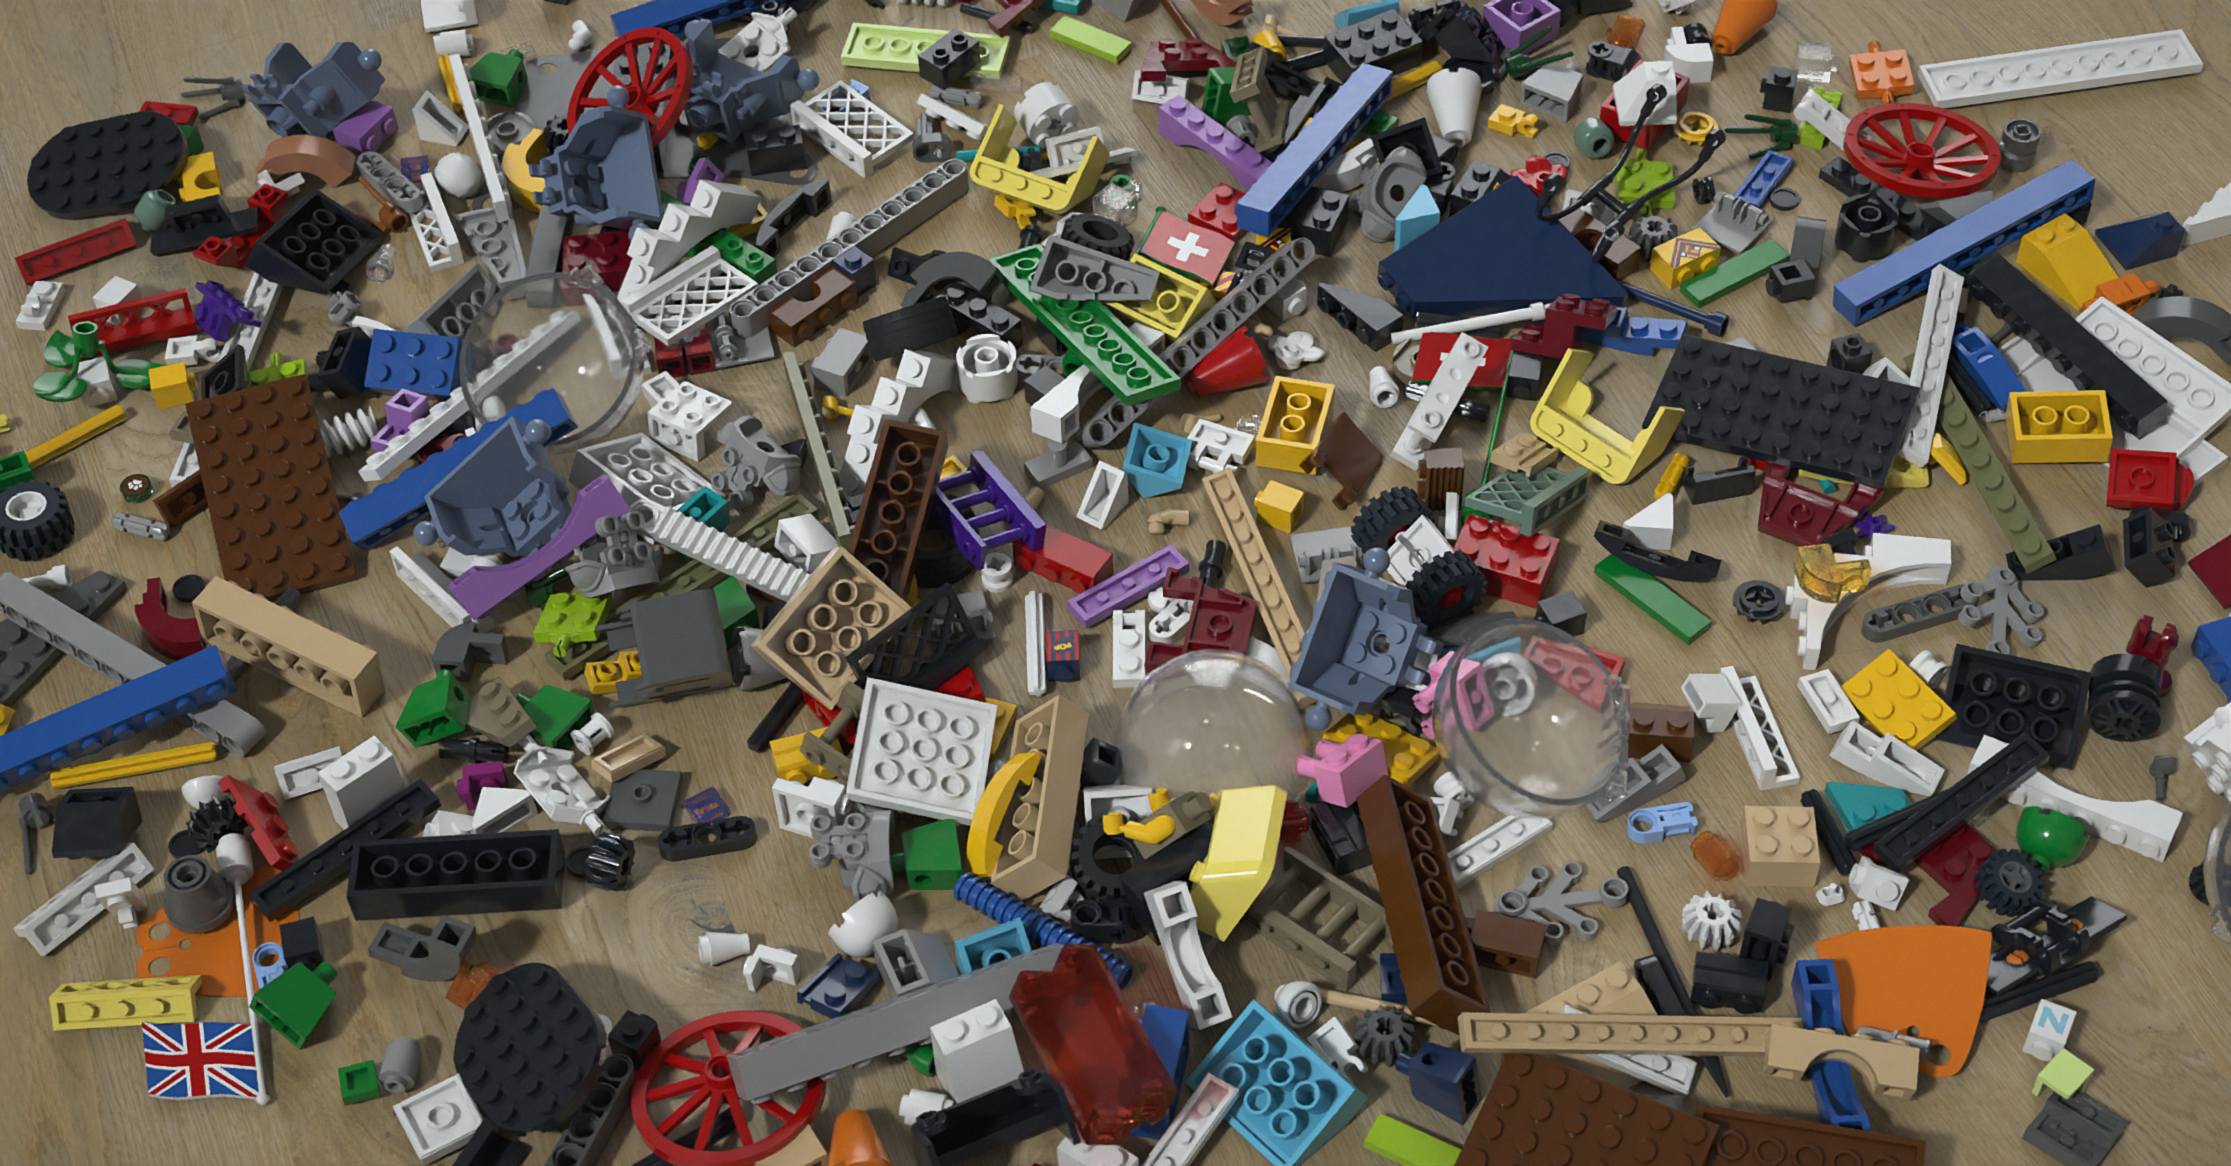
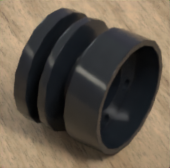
(2124, 697)

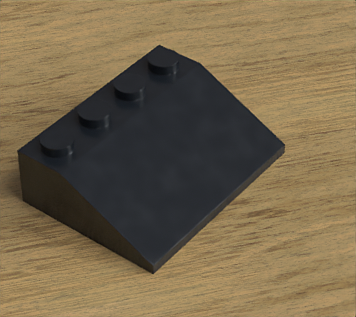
(314, 245)
(2015, 696)

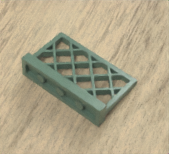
(1537, 497)

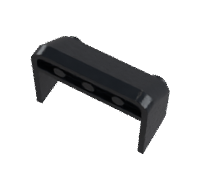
(992, 1120)

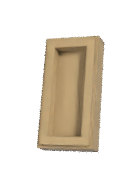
(628, 758)

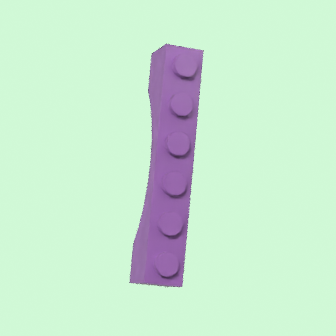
(1190, 126)
(486, 586)

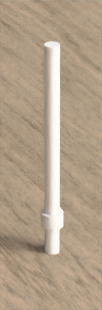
(1535, 312)

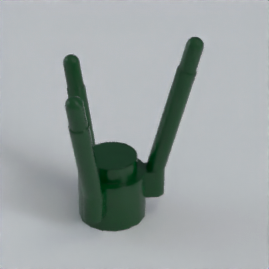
(1520, 65)
(1782, 132)
(540, 590)

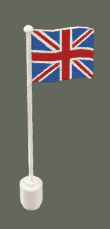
(212, 1056)

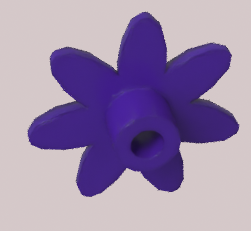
(1872, 525)

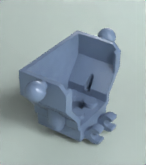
(734, 96)
(316, 98)
(604, 170)
(499, 496)
(1344, 648)

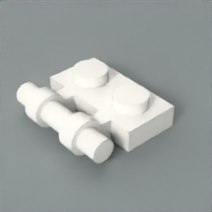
(1221, 442)

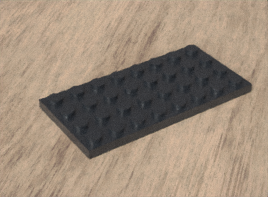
(1786, 410)

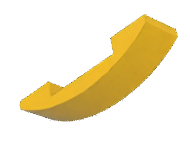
(982, 850)

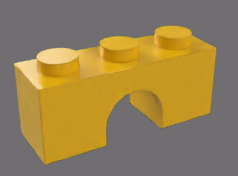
(200, 178)

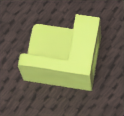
(2064, 1075)

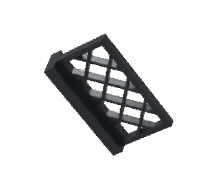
(938, 667)

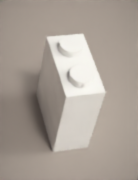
(360, 781)

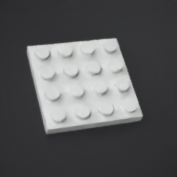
(921, 751)

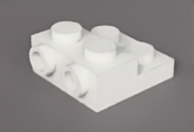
(799, 803)

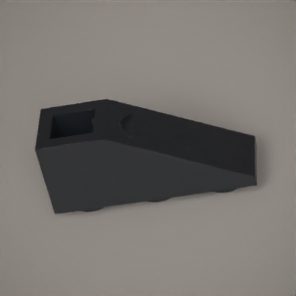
(1363, 315)
(2078, 557)

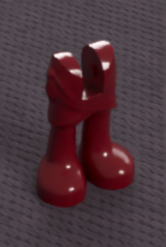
(2154, 646)

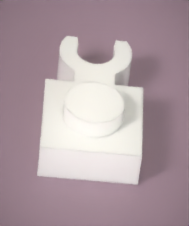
(1336, 1046)

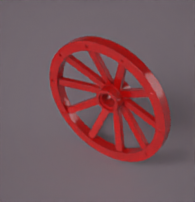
(642, 94)
(1920, 159)
(718, 1084)

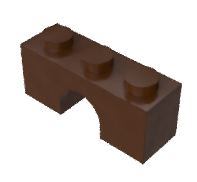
(1622, 256)
(798, 320)

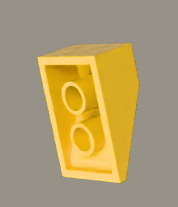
(2065, 260)

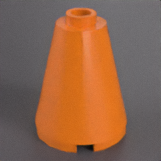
(1739, 22)
(856, 1142)

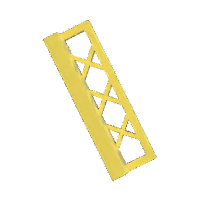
(125, 1002)

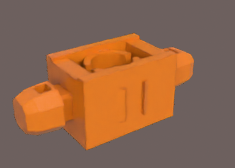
(2125, 292)

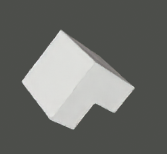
(1711, 700)

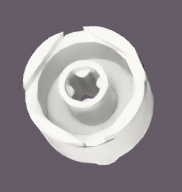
(1046, 113)
(987, 368)

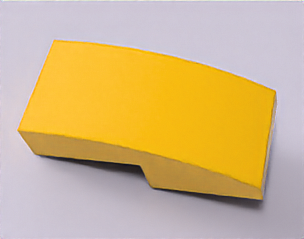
(604, 674)

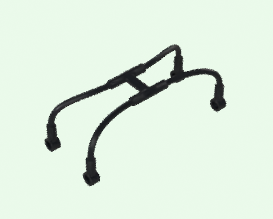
(1598, 190)

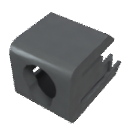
(677, 647)

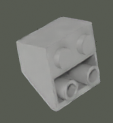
(912, 961)

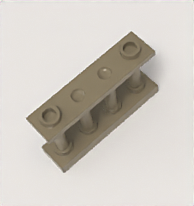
(1254, 89)
(820, 752)
(1312, 947)

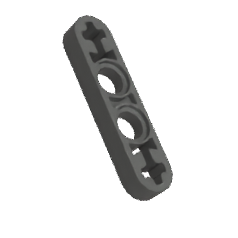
(1918, 610)

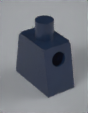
(1442, 1080)

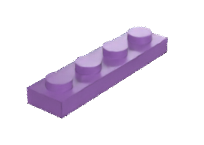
(1126, 586)

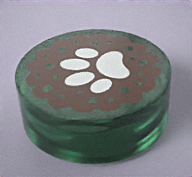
(136, 488)

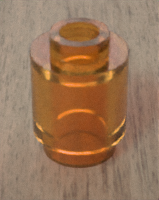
(1715, 856)

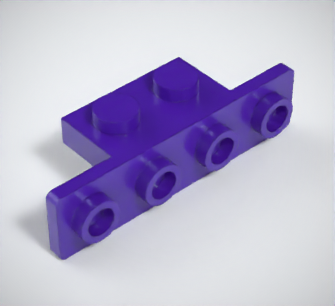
(220, 310)

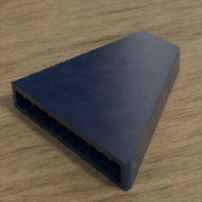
(1494, 261)

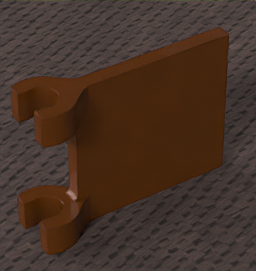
(1346, 456)

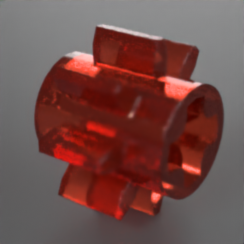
(1294, 822)

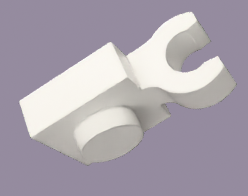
(189, 349)

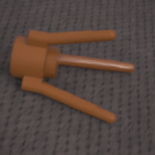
(390, 215)

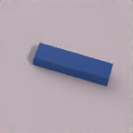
(1764, 178)

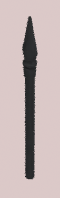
(1661, 953)

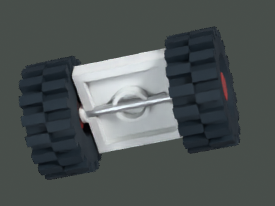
(1421, 558)

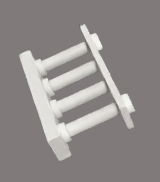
(1439, 401)

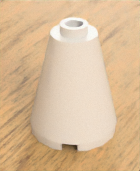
(1455, 103)

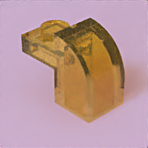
(1824, 578)

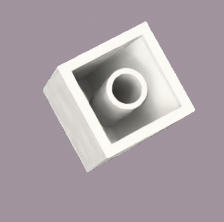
(975, 1052)

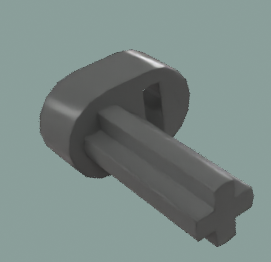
(925, 142)

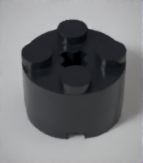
(1866, 227)

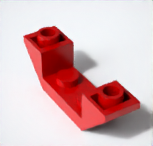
(237, 250)

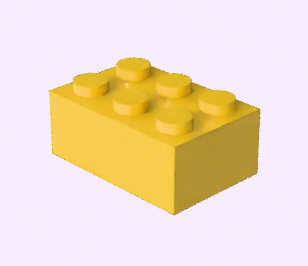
(1293, 423)
(2058, 426)

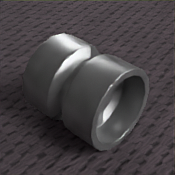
(2019, 144)

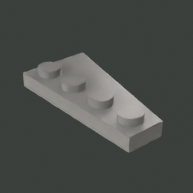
(494, 244)

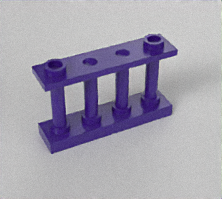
(1002, 495)

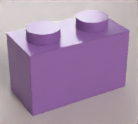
(366, 128)

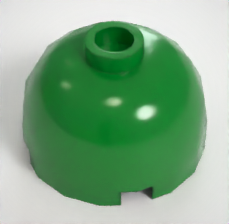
(2050, 839)

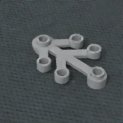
(2002, 584)
(1557, 902)

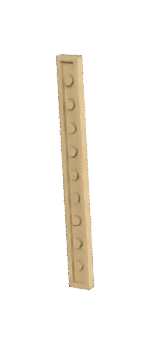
(1257, 568)
(1615, 1034)

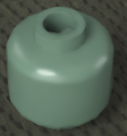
(1594, 138)
(151, 210)

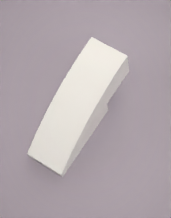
(1886, 760)

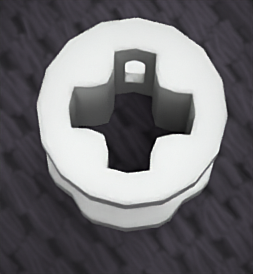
(592, 733)

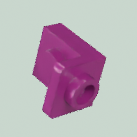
(479, 776)

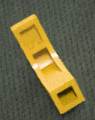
(516, 169)

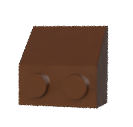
(1658, 725)

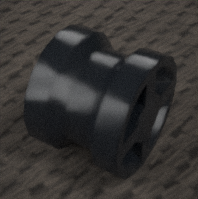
(1696, 33)

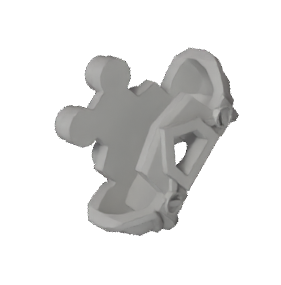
(1379, 210)
(753, 463)
(623, 558)
(859, 845)

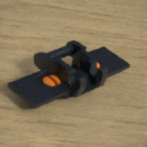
(2065, 940)

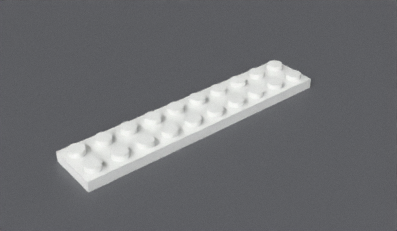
(2059, 69)

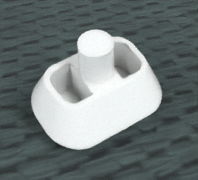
(1830, 895)

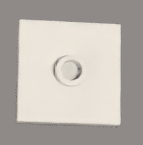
(439, 1119)

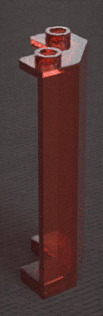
(1093, 1045)

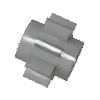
(344, 308)

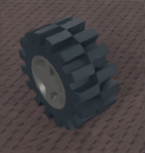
(2022, 887)

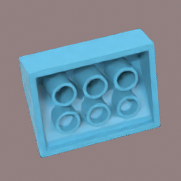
(1286, 1089)

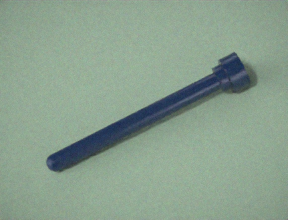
(1715, 323)

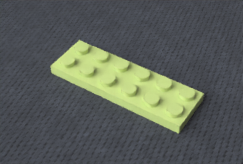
(899, 48)

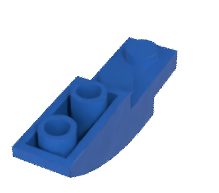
(1638, 334)
(1985, 364)

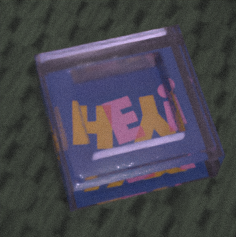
(414, 167)
(707, 806)

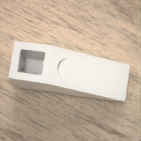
(2211, 220)

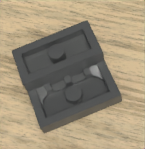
(1458, 629)
(2075, 1130)

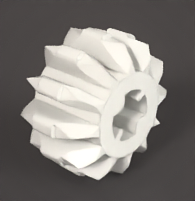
(1711, 921)

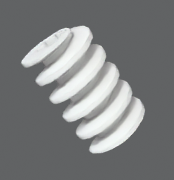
(348, 432)

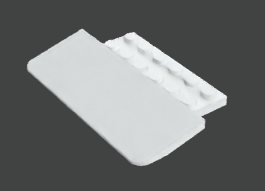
(2194, 393)

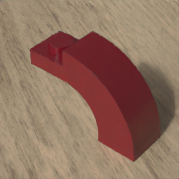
(166, 634)

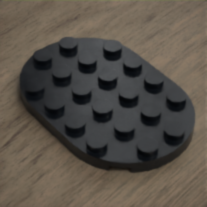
(106, 164)
(529, 1049)

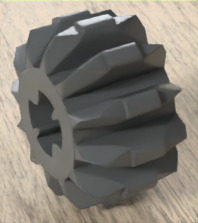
(1652, 232)
(1384, 1035)

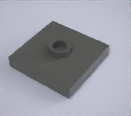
(643, 801)

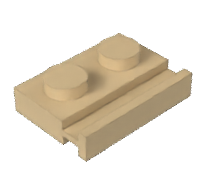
(1524, 454)

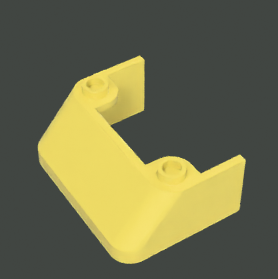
(998, 170)
(1565, 423)
(1239, 855)

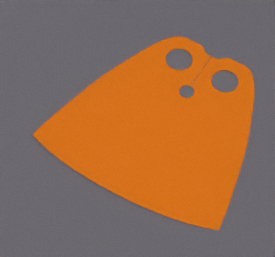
(218, 952)
(1914, 978)

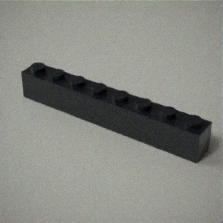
(2067, 345)

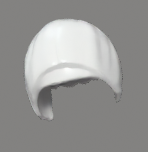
(457, 175)

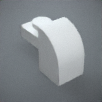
(1689, 59)

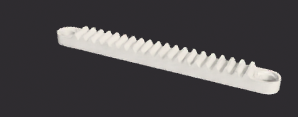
(722, 551)

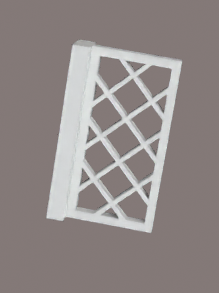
(836, 139)
(680, 285)

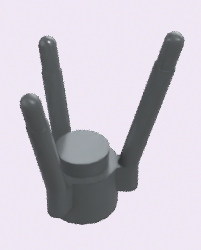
(229, 88)
(34, 814)

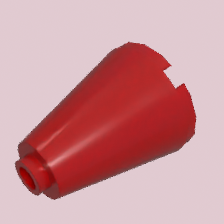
(1228, 366)

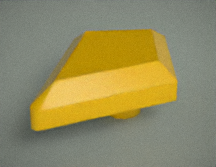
(1948, 458)

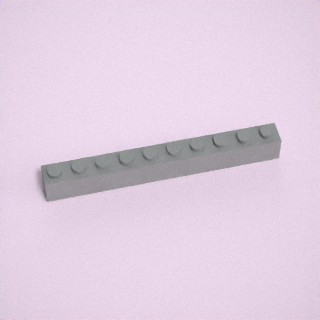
(876, 1029)

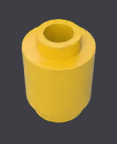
(1269, 40)

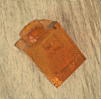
(1625, 31)
(470, 982)

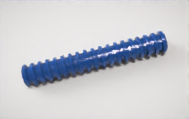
(1038, 928)

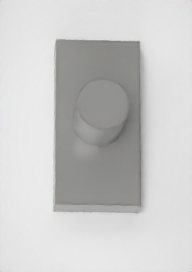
(1058, 464)

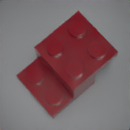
(1564, 326)

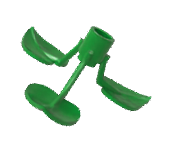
(67, 351)

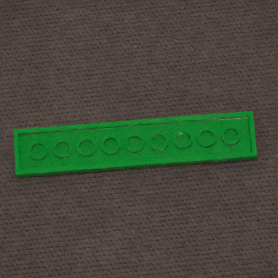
(1090, 334)

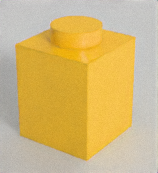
(172, 385)
(1279, 506)

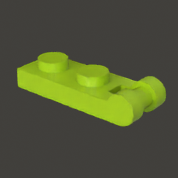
(1808, 134)

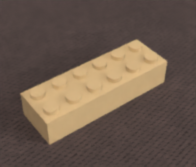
(289, 646)
(1042, 815)

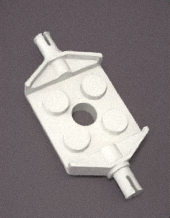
(765, 35)
(559, 786)

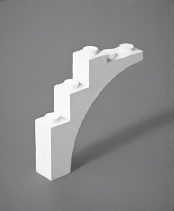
(682, 227)
(917, 379)
(1894, 563)

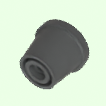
(196, 895)

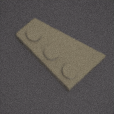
(498, 714)

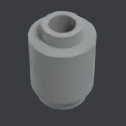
(400, 1065)

